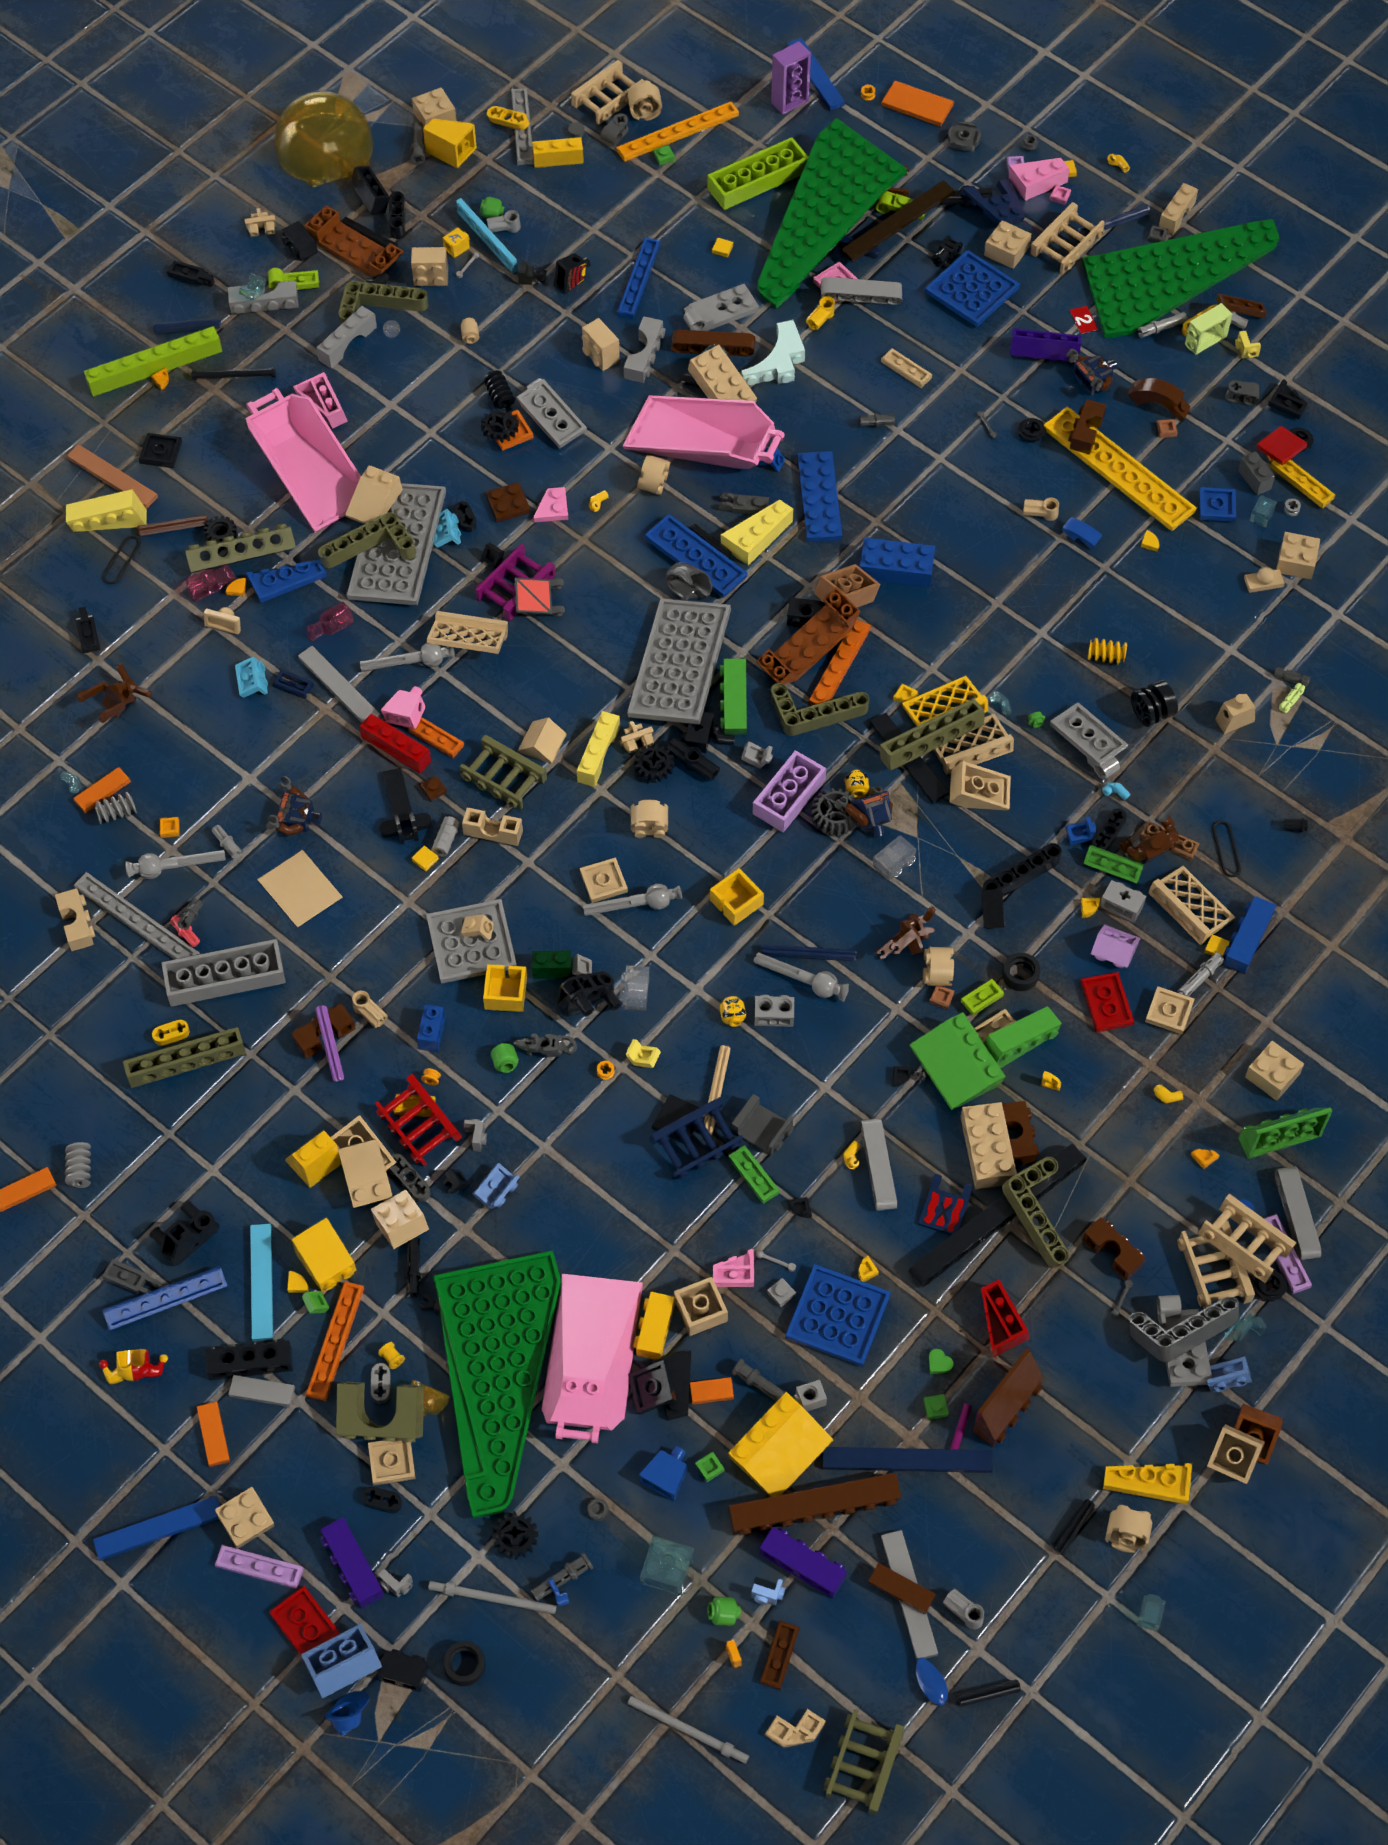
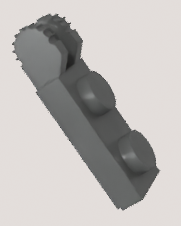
(742, 503)
(129, 1277)

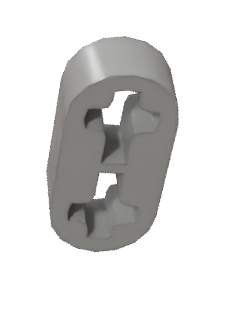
(385, 1383)

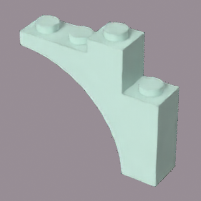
(780, 362)

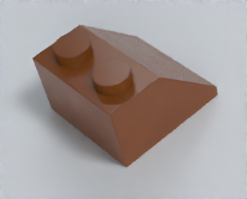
(1261, 1426)

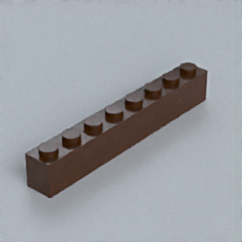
(814, 1503)

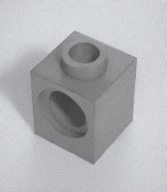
(814, 1388)

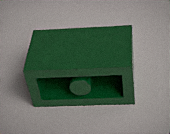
(551, 964)

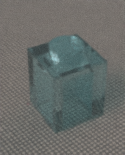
(1263, 511)
(1151, 1612)

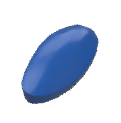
(931, 1682)

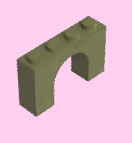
(353, 1420)

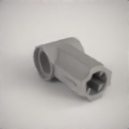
(508, 222)
(963, 1608)

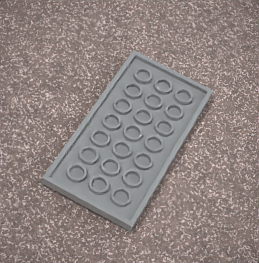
(381, 571)
(679, 661)

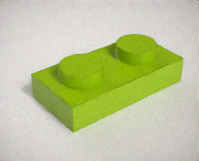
(982, 997)

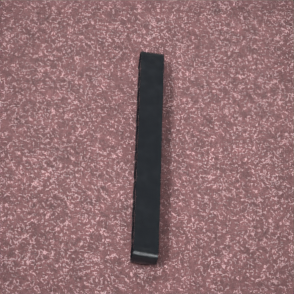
(989, 1222)

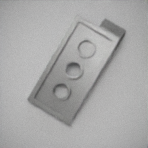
(704, 314)
(538, 401)
(1099, 748)
(1170, 1315)

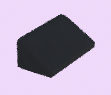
(993, 908)

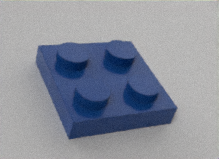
(1217, 504)

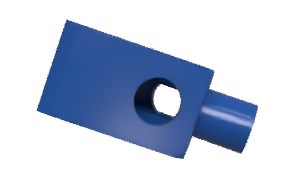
(665, 1473)

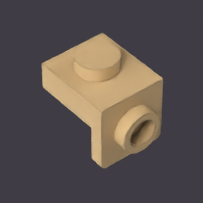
(477, 925)

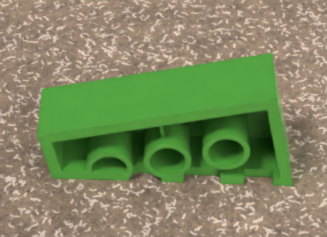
(734, 697)
(1022, 1036)

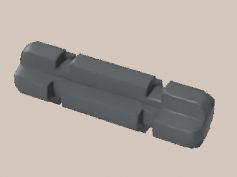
(1292, 676)

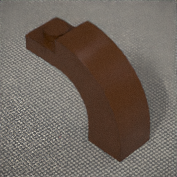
(1160, 392)

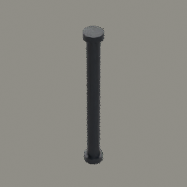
(233, 373)

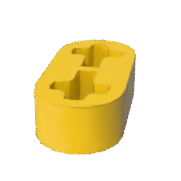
(170, 1032)

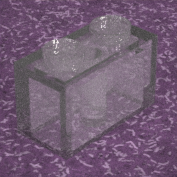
(894, 858)
(635, 987)

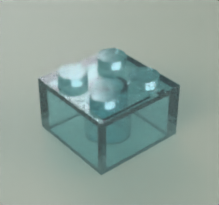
(667, 1565)

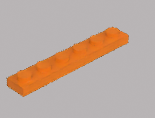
(840, 663)

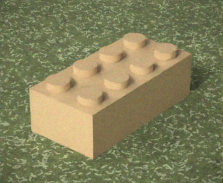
(719, 376)
(988, 1145)

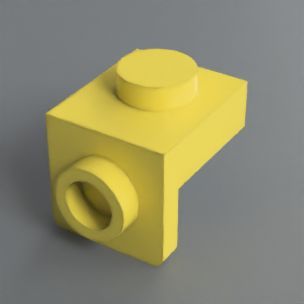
(1246, 349)
(642, 1055)

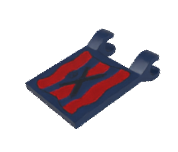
(944, 1210)

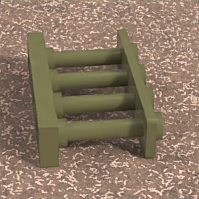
(505, 756)
(879, 1778)

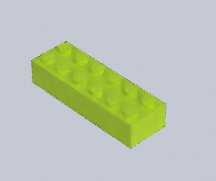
(757, 173)

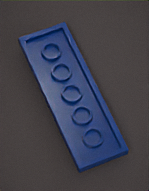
(819, 496)
(686, 546)

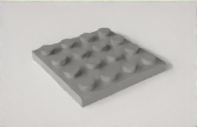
(468, 956)

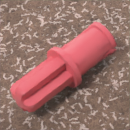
(190, 937)

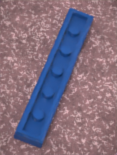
(822, 82)
(638, 278)
(164, 1298)
(156, 1528)

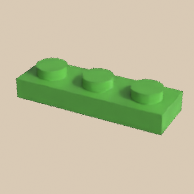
(1113, 864)
(753, 1174)

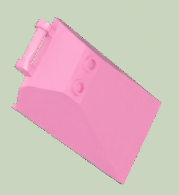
(704, 431)
(304, 456)
(591, 1355)

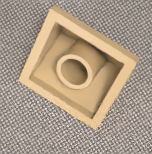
(542, 740)

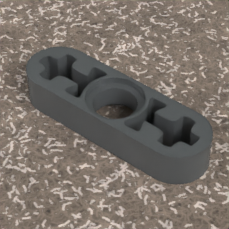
(410, 1186)

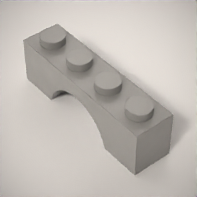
(282, 297)
(333, 347)
(638, 365)

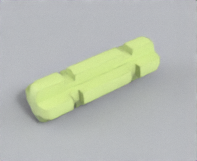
(1292, 697)

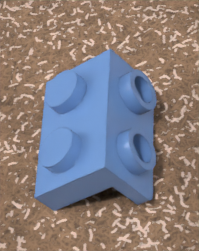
(496, 1186)
(1229, 1375)

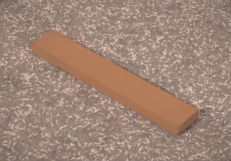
(110, 474)

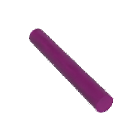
(961, 1426)

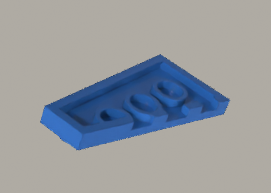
(280, 581)

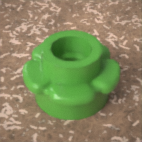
(1036, 719)

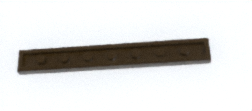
(897, 221)

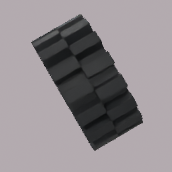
(220, 524)

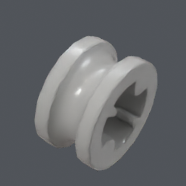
(1292, 502)

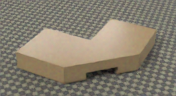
(788, 1735)

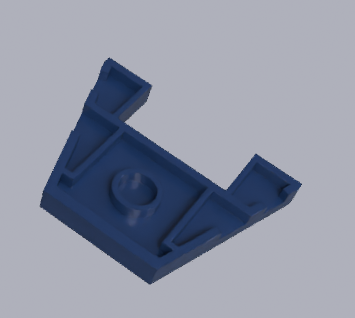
(1000, 207)

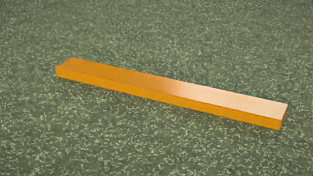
(677, 131)

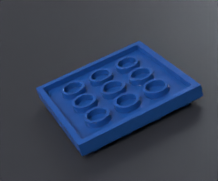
(972, 288)
(838, 1315)

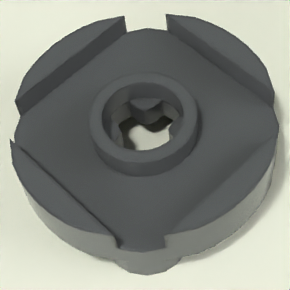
(967, 143)

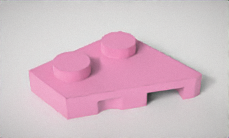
(553, 506)
(735, 1271)

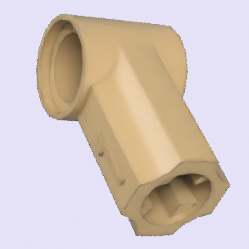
(1048, 508)
(368, 1010)

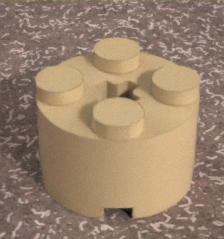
(644, 101)
(653, 474)
(649, 819)
(939, 966)
(1129, 1529)

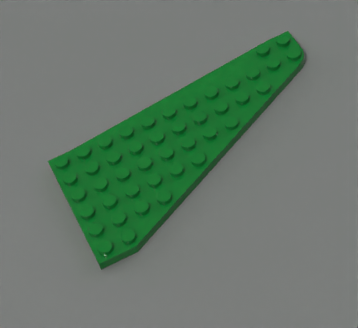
(834, 191)
(1155, 278)
(495, 1347)

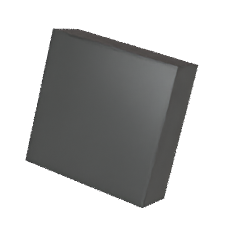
(1157, 234)

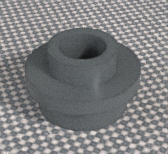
(1029, 142)

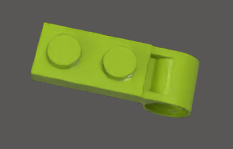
(894, 202)
(303, 280)

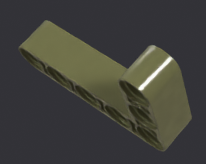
(380, 295)
(366, 537)
(782, 700)
(1035, 1211)

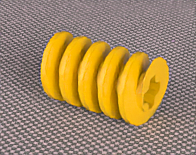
(1107, 651)

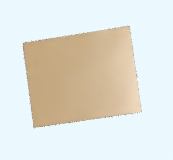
(300, 888)

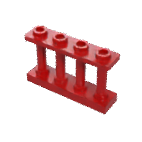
(424, 1103)

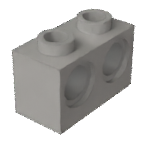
(774, 1015)

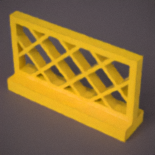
(936, 694)

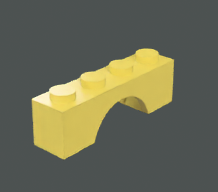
(592, 760)

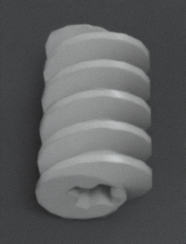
(115, 807)
(77, 1165)

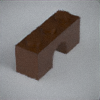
(1090, 416)
(307, 1036)
(1017, 1118)
(1103, 1235)

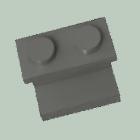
(761, 1126)

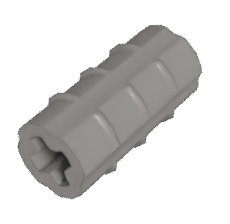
(445, 836)

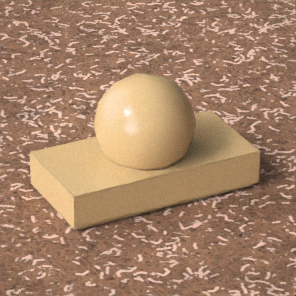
(1264, 580)
(222, 620)

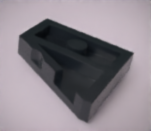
(1288, 401)

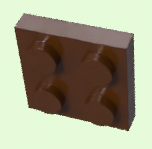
(508, 502)

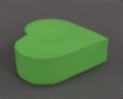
(939, 1362)

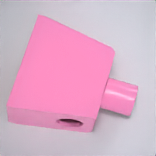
(405, 708)

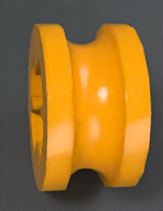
(869, 96)
(602, 1064)
(431, 1077)

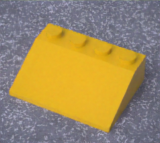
(780, 1446)

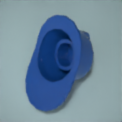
(348, 1711)

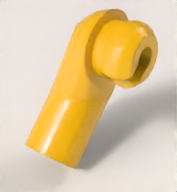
(1118, 160)
(595, 501)
(1167, 1096)
(850, 1157)

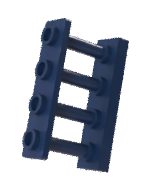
(696, 1119)

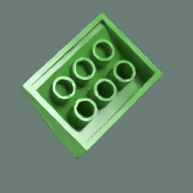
(957, 1061)
(1284, 1132)

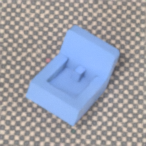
(765, 1595)

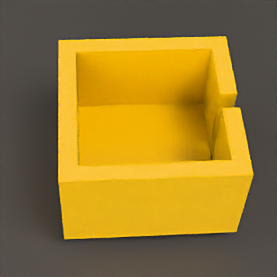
(736, 896)
(504, 992)

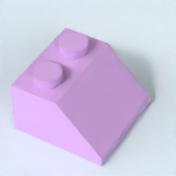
(1115, 946)

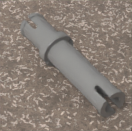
(1157, 326)
(1206, 970)

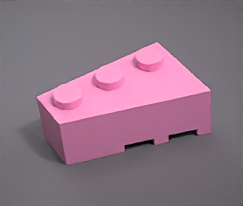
(1038, 176)
(324, 398)

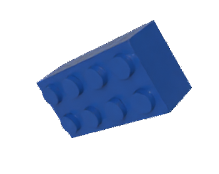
(898, 562)

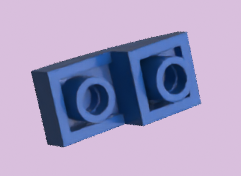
(1077, 529)

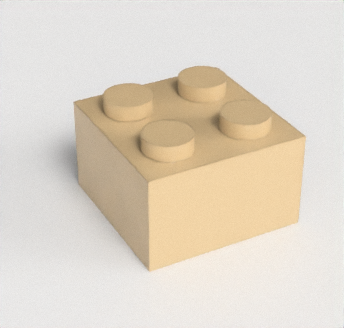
(433, 106)
(1007, 244)
(429, 266)
(600, 344)
(1298, 555)
(1274, 1070)
(399, 1219)
(701, 1306)
(1235, 1454)
(244, 1517)

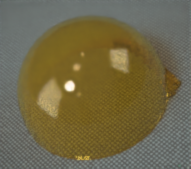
(322, 137)

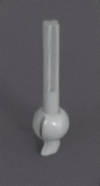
(430, 655)
(150, 865)
(657, 897)
(823, 984)

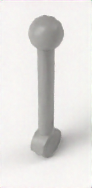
(459, 274)
(791, 1267)

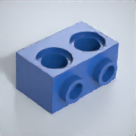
(431, 1028)

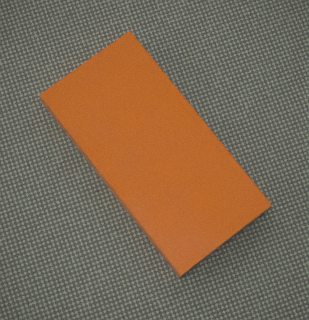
(917, 103)

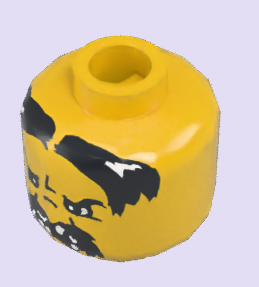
(857, 783)
(732, 1011)

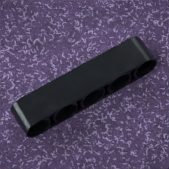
(1026, 866)

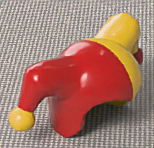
(133, 1366)

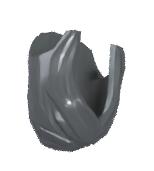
(688, 581)

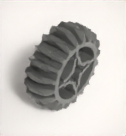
(834, 820)

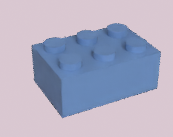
(341, 1660)

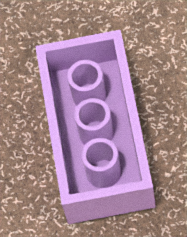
(789, 791)

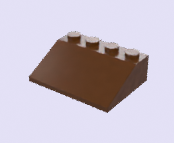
(1008, 1400)

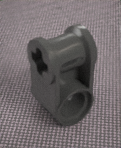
(615, 129)
(1244, 393)

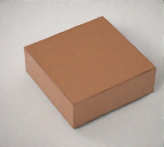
(1167, 428)
(942, 997)

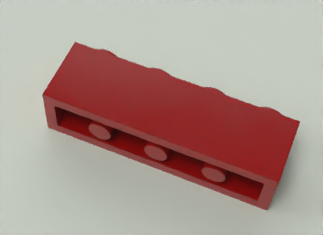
(395, 743)

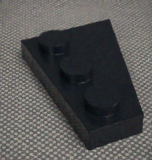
(680, 1374)

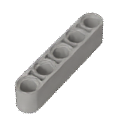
(862, 290)
(878, 1164)
(1298, 1213)

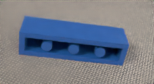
(1249, 935)

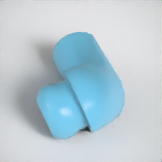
(1116, 788)

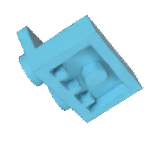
(447, 529)
(251, 677)

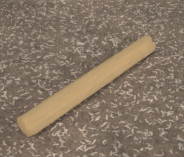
(717, 1083)

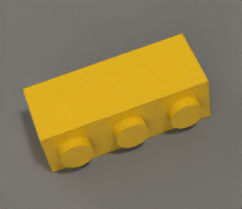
(557, 152)
(654, 1325)

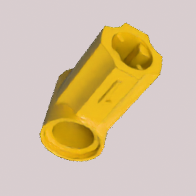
(823, 312)

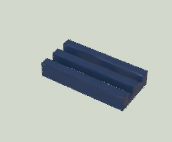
(290, 686)

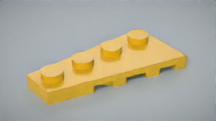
(1159, 1482)

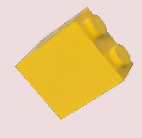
(449, 140)
(315, 1159)
(324, 1255)

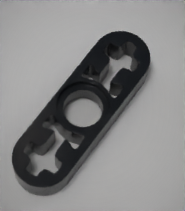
(1109, 823)

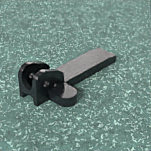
(401, 809)

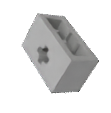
(1123, 901)

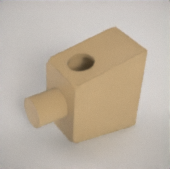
(1236, 713)

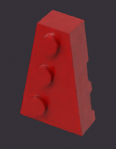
(1002, 1318)

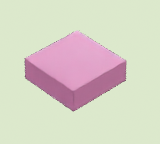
(1060, 195)

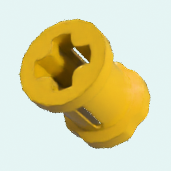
(391, 1355)

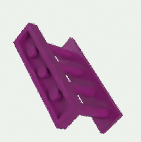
(507, 566)

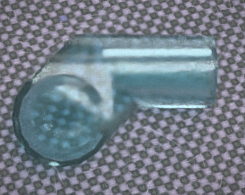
(73, 781)

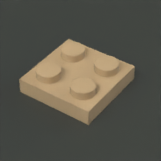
(603, 880)
(1169, 1010)
(391, 1461)

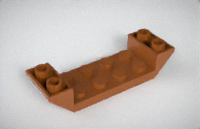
(349, 244)
(811, 640)

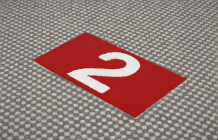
(1083, 319)

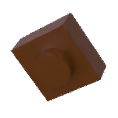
(433, 788)

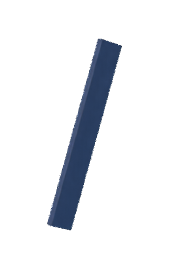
(907, 1459)

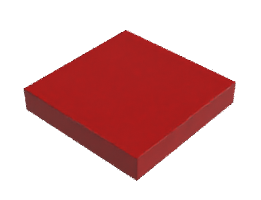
(1281, 445)

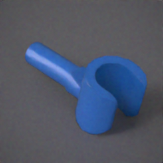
(561, 1598)

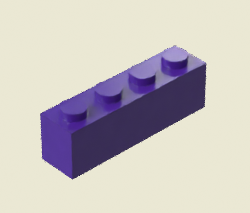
(1043, 344)
(351, 1562)
(803, 1562)

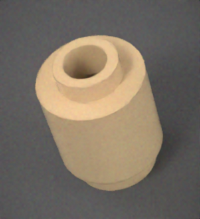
(469, 330)

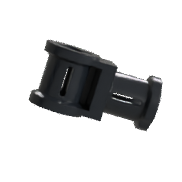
(947, 250)

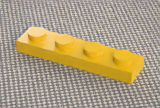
(1304, 482)

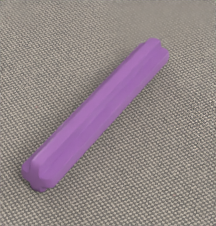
(329, 1043)

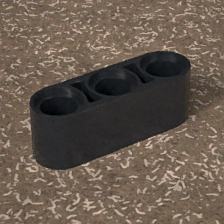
(397, 215)

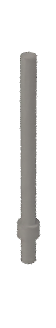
(451, 1589)
(726, 1748)

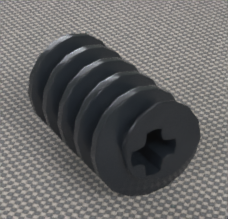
(499, 390)

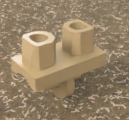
(260, 220)
(629, 740)

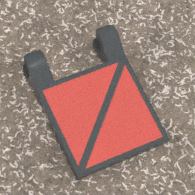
(534, 596)

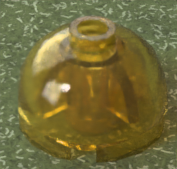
(433, 1400)

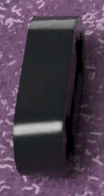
(467, 516)
(381, 1505)

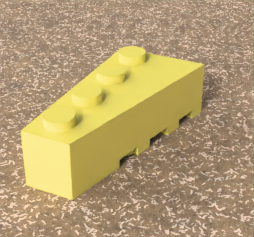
(107, 512)
(757, 532)

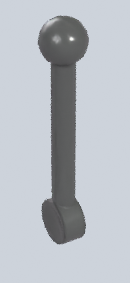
(980, 414)
(1128, 1284)

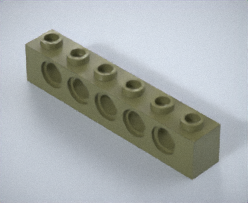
(196, 563)
(932, 734)
(184, 1057)

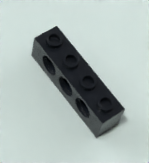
(258, 1366)

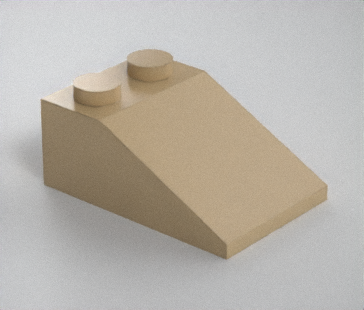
(373, 495)
(979, 787)
(359, 1132)
(365, 1173)

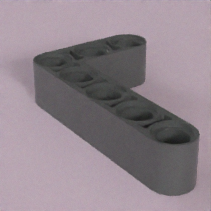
(1187, 1334)

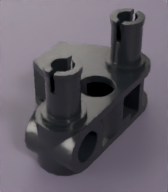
(580, 991)
(192, 1234)

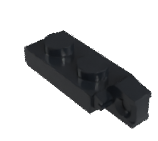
(190, 274)
(87, 632)

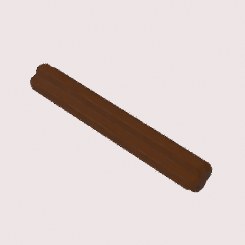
(172, 525)

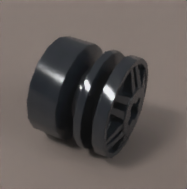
(1154, 703)

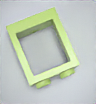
(1208, 329)

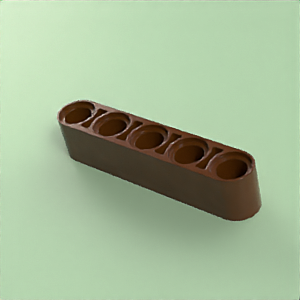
(697, 341)

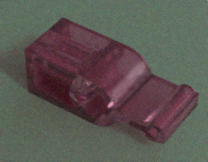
(209, 582)
(331, 621)

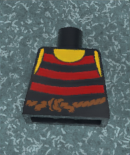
(570, 272)

